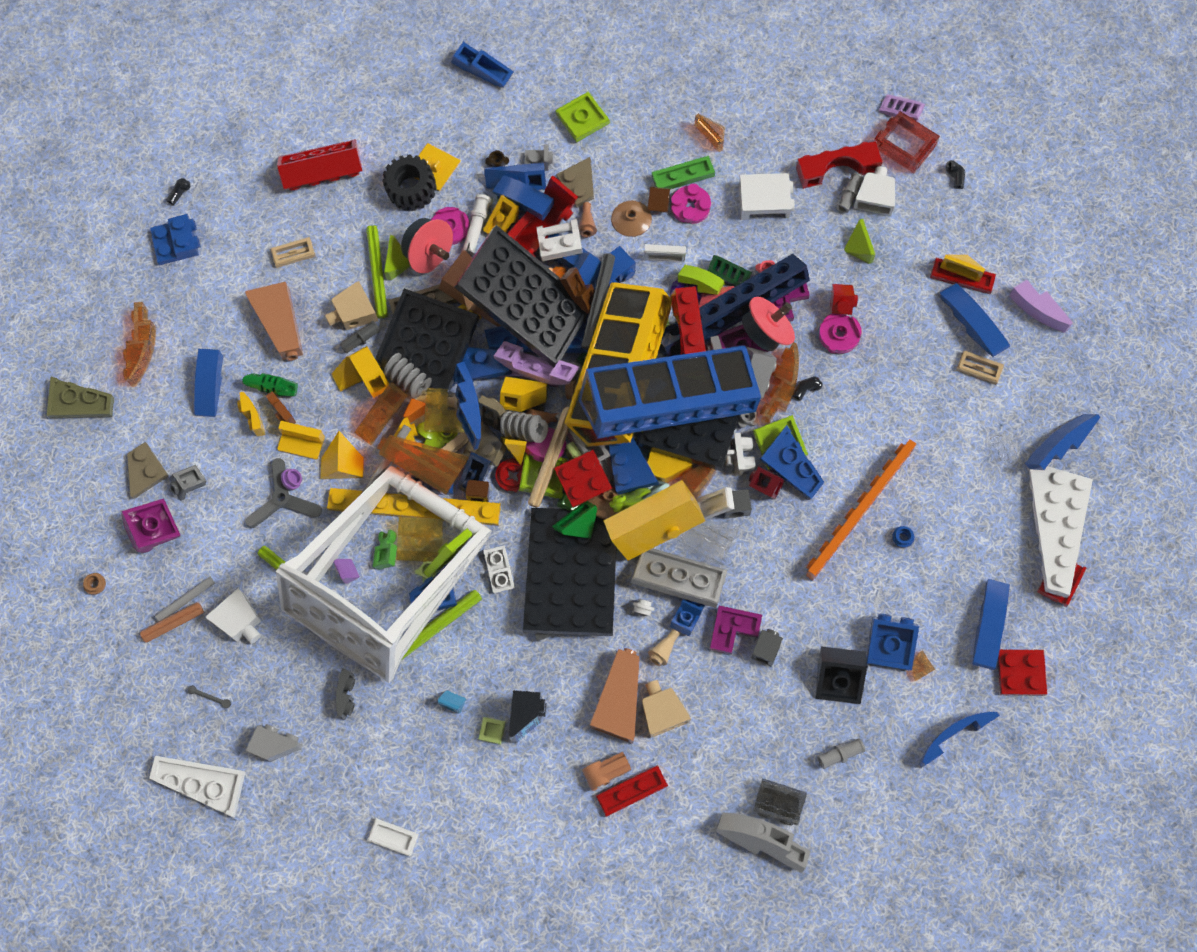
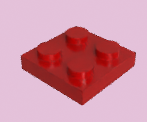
(583, 478)
(1022, 672)

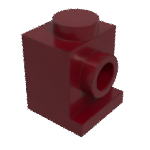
(756, 481)

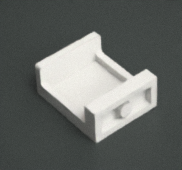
(765, 194)

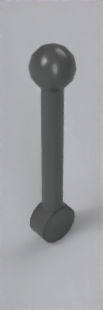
(225, 703)

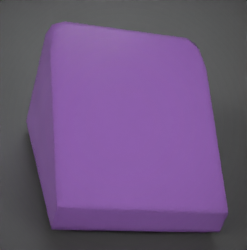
(346, 570)

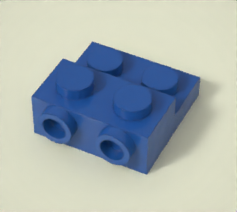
(175, 240)
(892, 642)

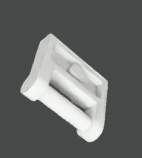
(561, 245)

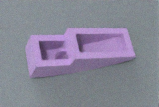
(1040, 307)

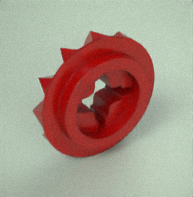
(502, 475)

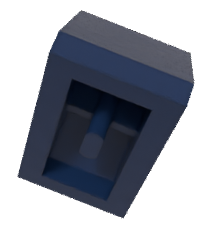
(475, 469)

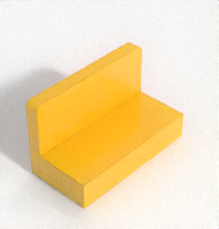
(300, 440)

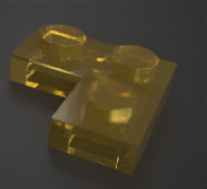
(437, 415)

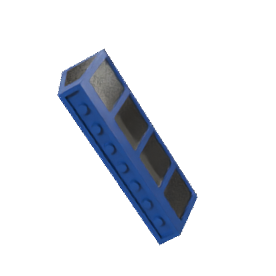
(669, 391)

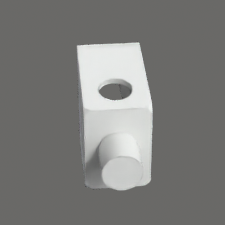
(877, 193)
(236, 617)

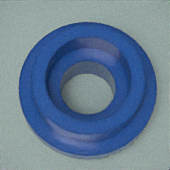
(903, 530)

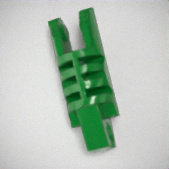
(269, 383)

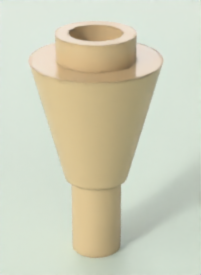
(661, 652)

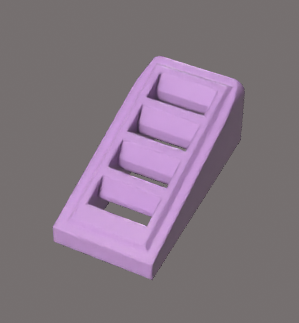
(912, 105)

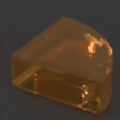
(921, 666)

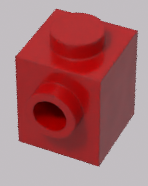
(843, 299)

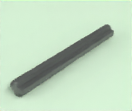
(598, 298)

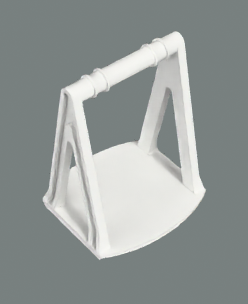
(343, 623)

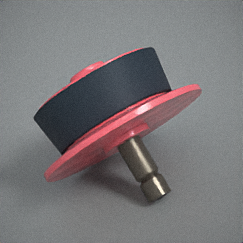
(427, 244)
(768, 324)

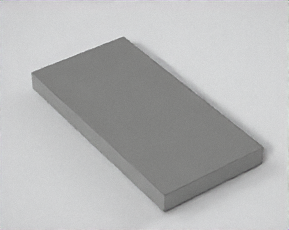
(679, 577)

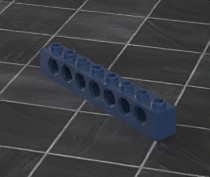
(734, 304)

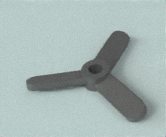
(290, 501)

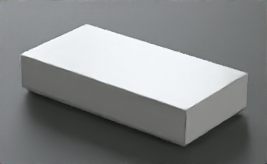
(665, 253)
(716, 503)
(393, 837)

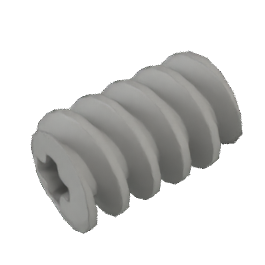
(406, 376)
(523, 426)

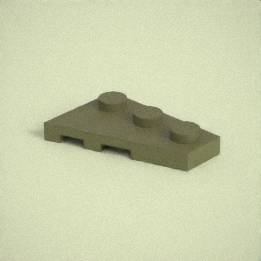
(74, 401)

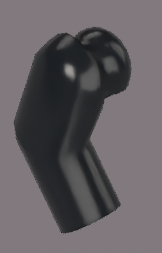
(957, 173)
(179, 188)
(806, 384)

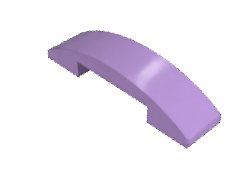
(533, 367)

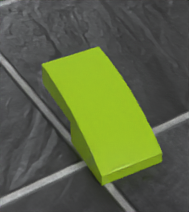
(706, 281)

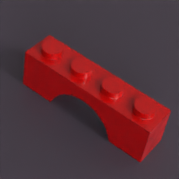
(861, 158)
(687, 313)

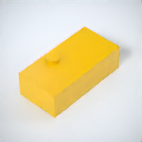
(654, 520)

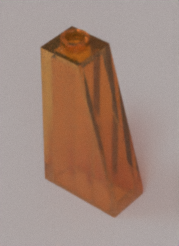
(424, 462)

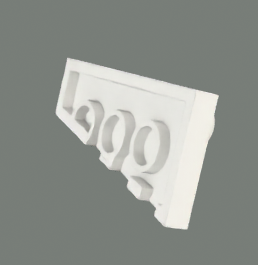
(205, 783)

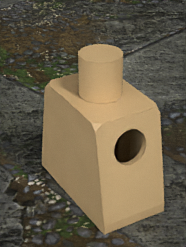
(352, 308)
(663, 710)

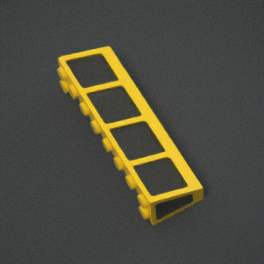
(626, 332)

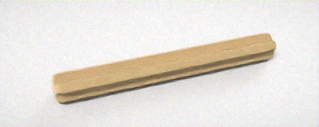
(549, 461)

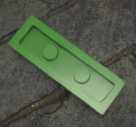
(684, 173)

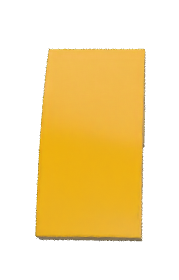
(250, 412)

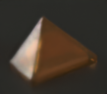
(711, 130)

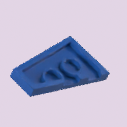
(483, 365)
(791, 463)
(630, 468)

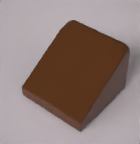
(658, 199)
(477, 491)

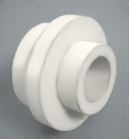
(643, 607)

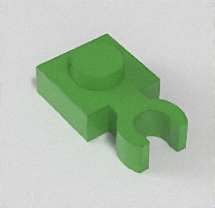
(385, 553)

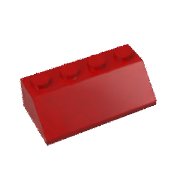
(319, 165)

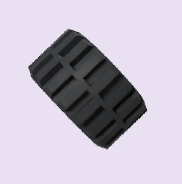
(402, 170)

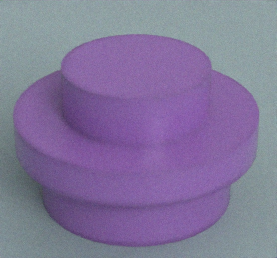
(291, 479)

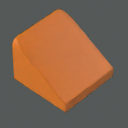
(414, 410)

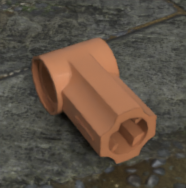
(605, 771)

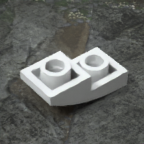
(499, 569)

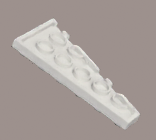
(1059, 517)

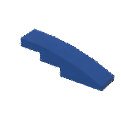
(975, 319)
(468, 408)
(1057, 444)
(991, 624)

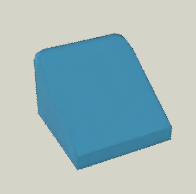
(452, 701)

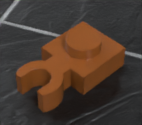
(282, 413)

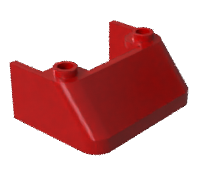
(525, 229)

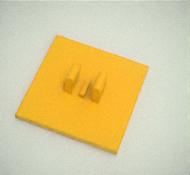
(440, 163)

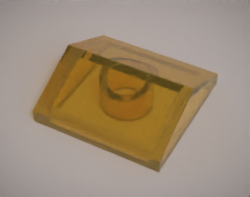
(419, 538)

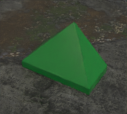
(579, 521)

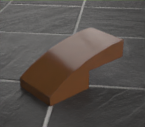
(576, 288)

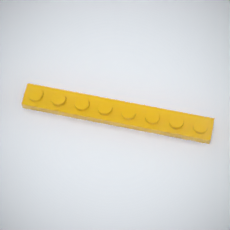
(399, 505)

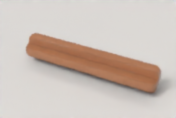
(171, 622)

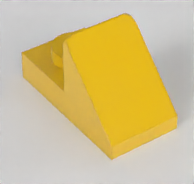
(503, 215)

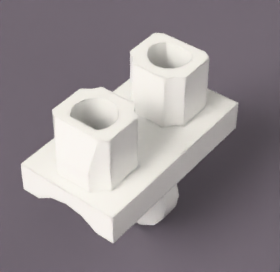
(741, 463)

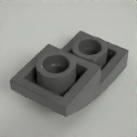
(344, 702)

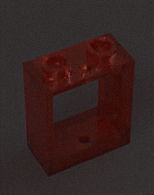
(897, 154)

